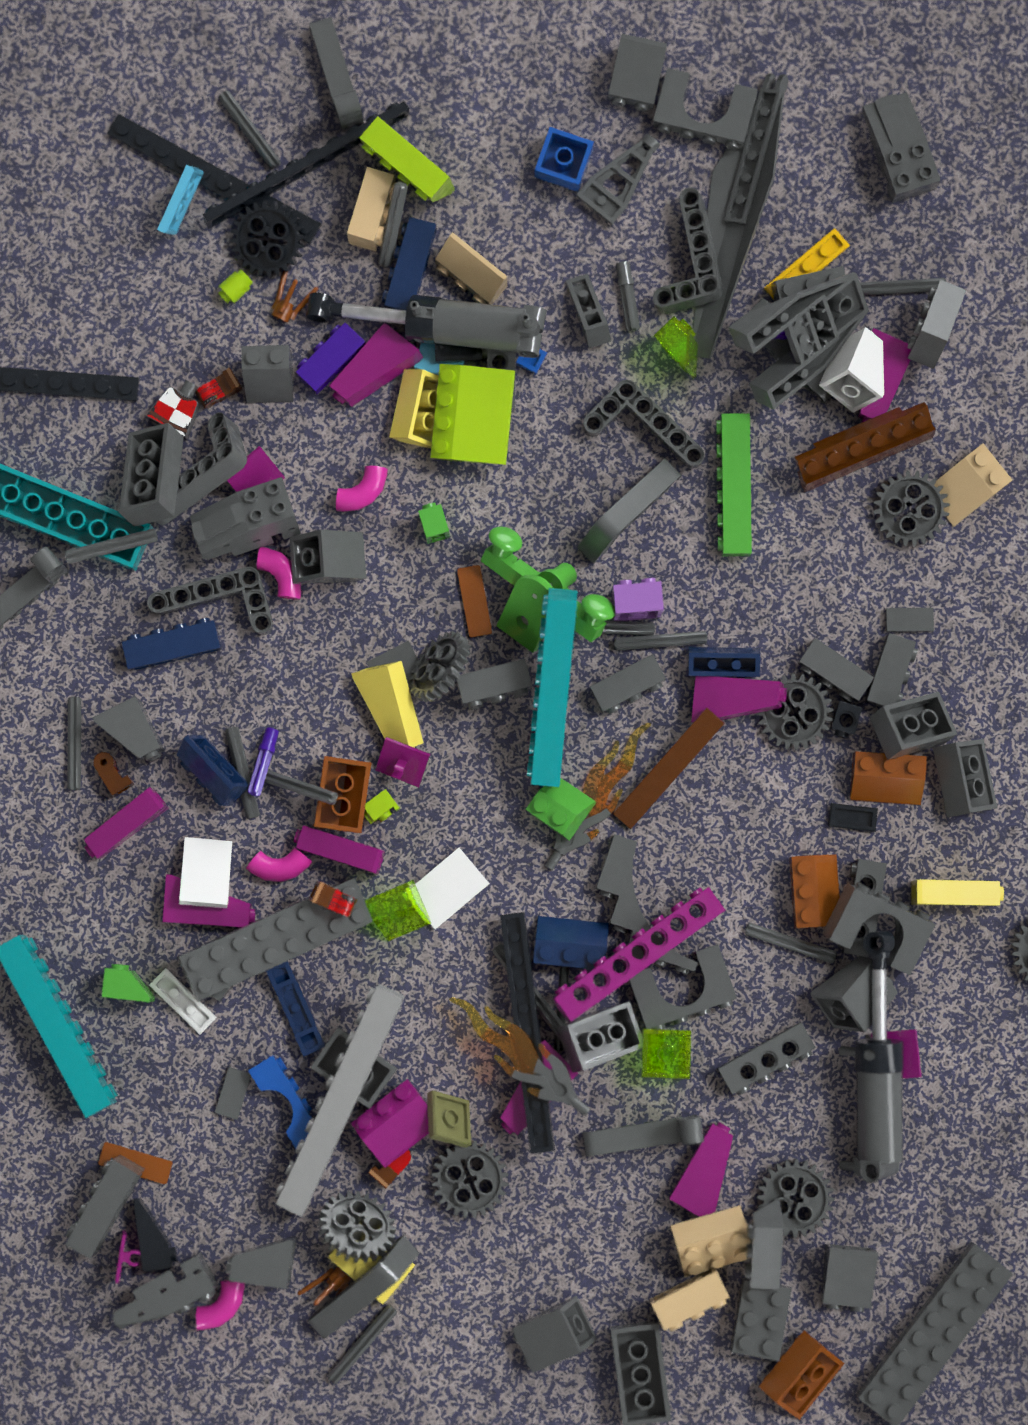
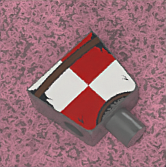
(177, 409)

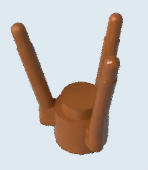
(283, 309)
(336, 1280)

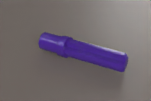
(266, 750)

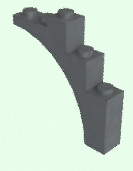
(618, 880)

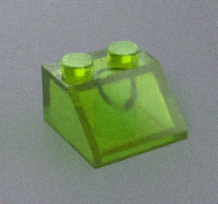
(678, 341)
(398, 910)
(666, 1053)

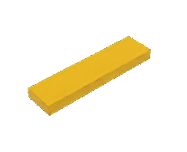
(815, 258)

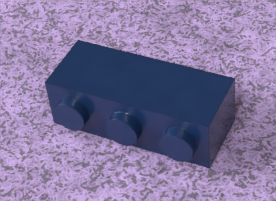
(724, 661)

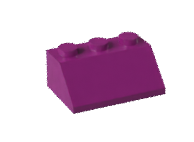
(394, 1123)

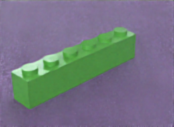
(735, 484)

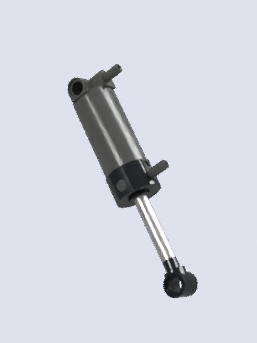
(448, 322)
(879, 1080)

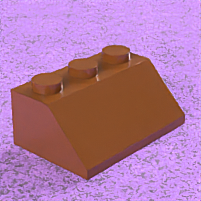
(887, 781)
(350, 782)
(813, 889)
(801, 1375)

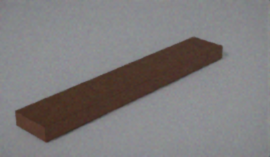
(669, 768)

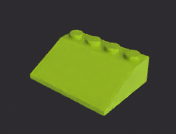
(406, 160)
(472, 414)

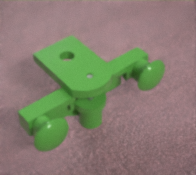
(529, 589)

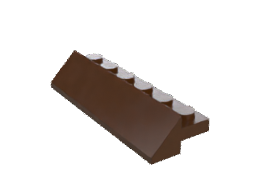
(864, 445)

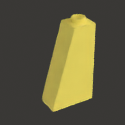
(390, 702)
(956, 892)

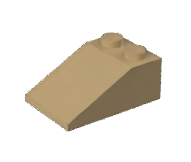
(972, 483)

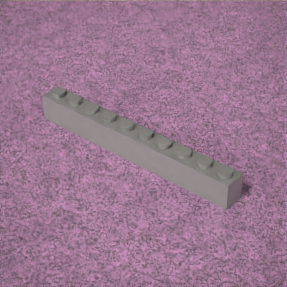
(340, 1100)

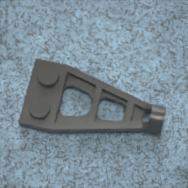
(604, 202)

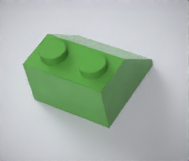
(561, 808)
(125, 984)

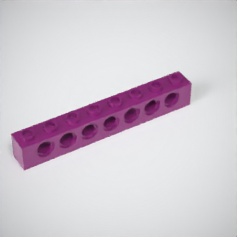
(709, 908)

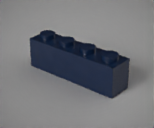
(411, 263)
(171, 645)

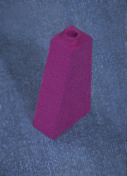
(894, 364)
(374, 366)
(736, 696)
(125, 823)
(339, 849)
(235, 915)
(514, 1114)
(703, 1176)

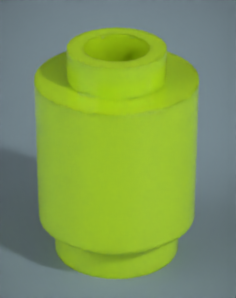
(234, 286)

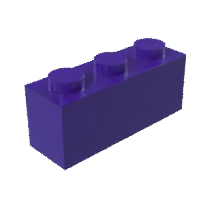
(330, 358)

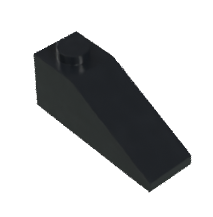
(153, 1242)

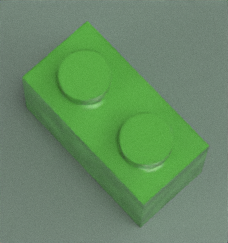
(433, 523)

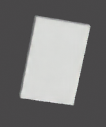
(205, 872)
(450, 887)

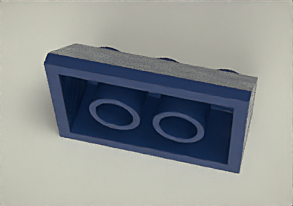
(211, 769)
(570, 942)

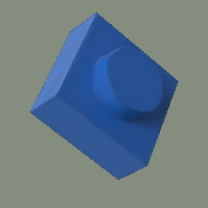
(532, 364)

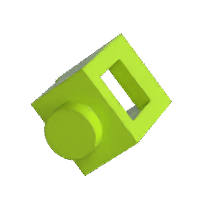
(380, 807)

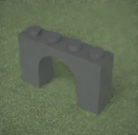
(728, 130)
(858, 905)
(716, 991)

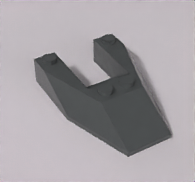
(815, 326)

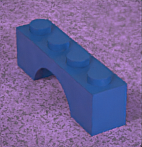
(272, 1076)

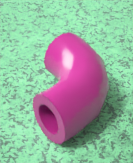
(365, 492)
(281, 568)
(278, 869)
(223, 1308)

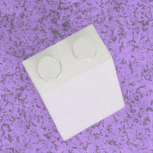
(856, 371)

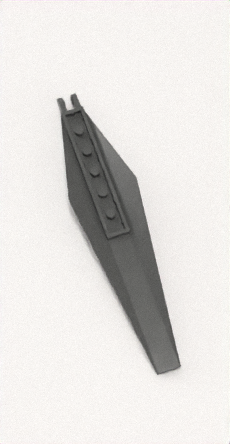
(736, 204)

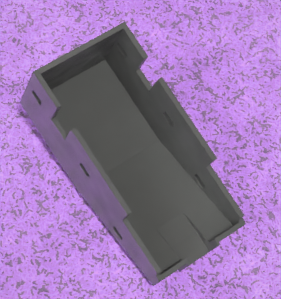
(900, 147)
(245, 520)
(178, 1296)

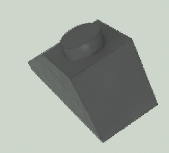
(589, 311)

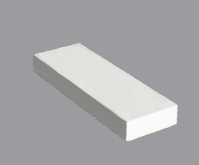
(182, 1001)

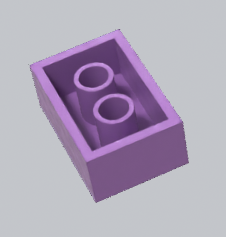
(637, 600)

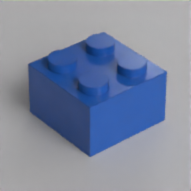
(564, 159)

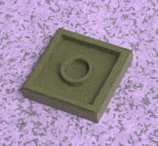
(449, 1119)

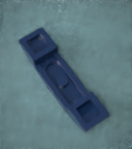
(296, 1008)

